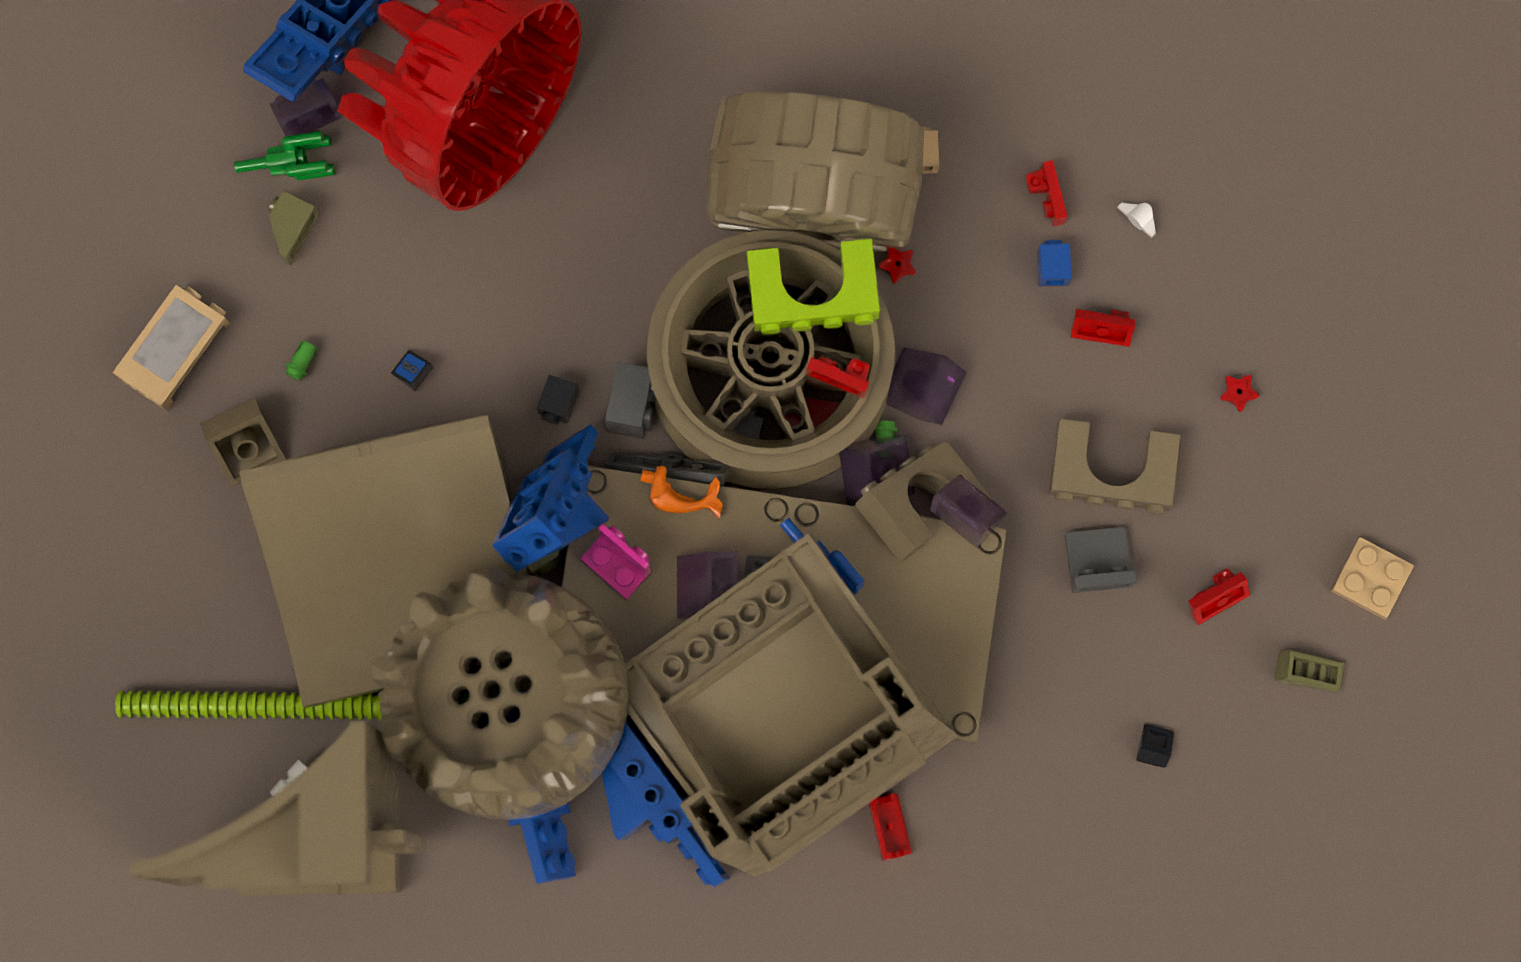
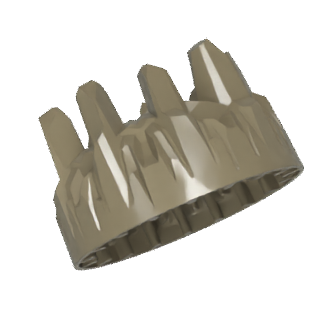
(566, 719)

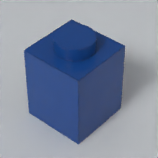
(1054, 264)

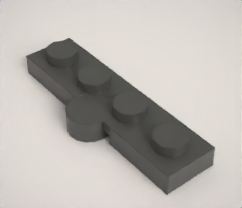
(677, 468)

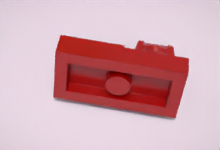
(1046, 181)
(1103, 328)
(851, 380)
(1228, 591)

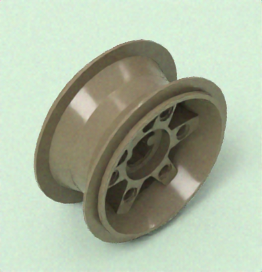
(676, 345)

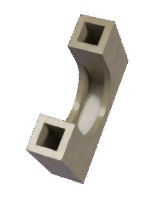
(1074, 479)
(888, 505)

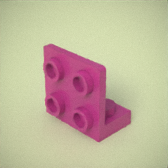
(616, 562)

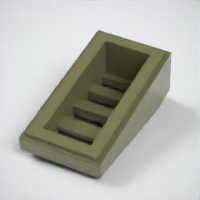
(1290, 666)

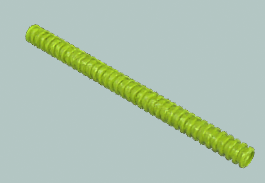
(245, 705)

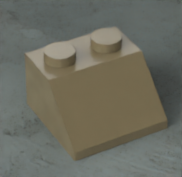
(242, 439)

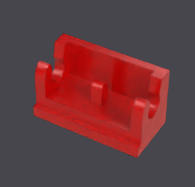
(890, 827)

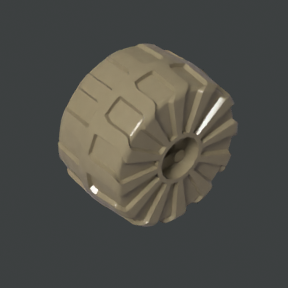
(814, 168)

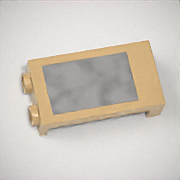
(170, 345)

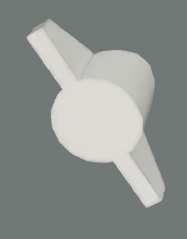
(1140, 216)

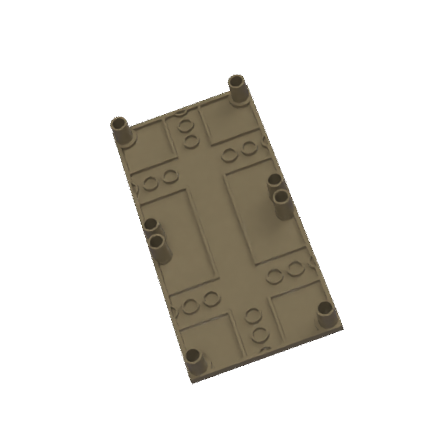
(928, 607)

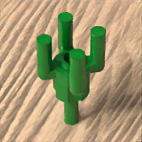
(291, 158)

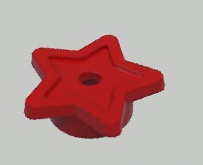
(894, 271)
(1231, 395)

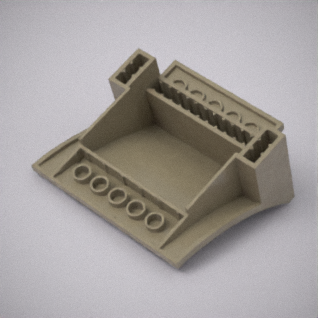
(366, 532)
(781, 710)
(317, 835)

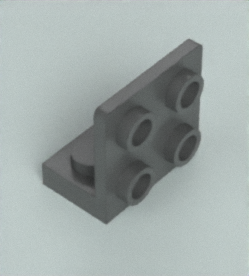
(1099, 560)

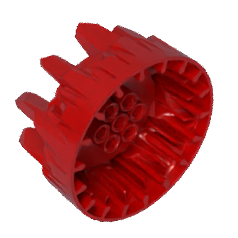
(467, 91)

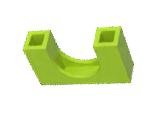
(777, 310)

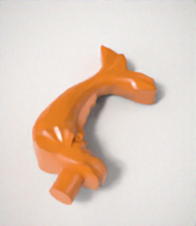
(667, 500)

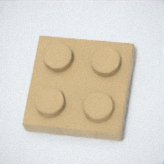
(1372, 578)

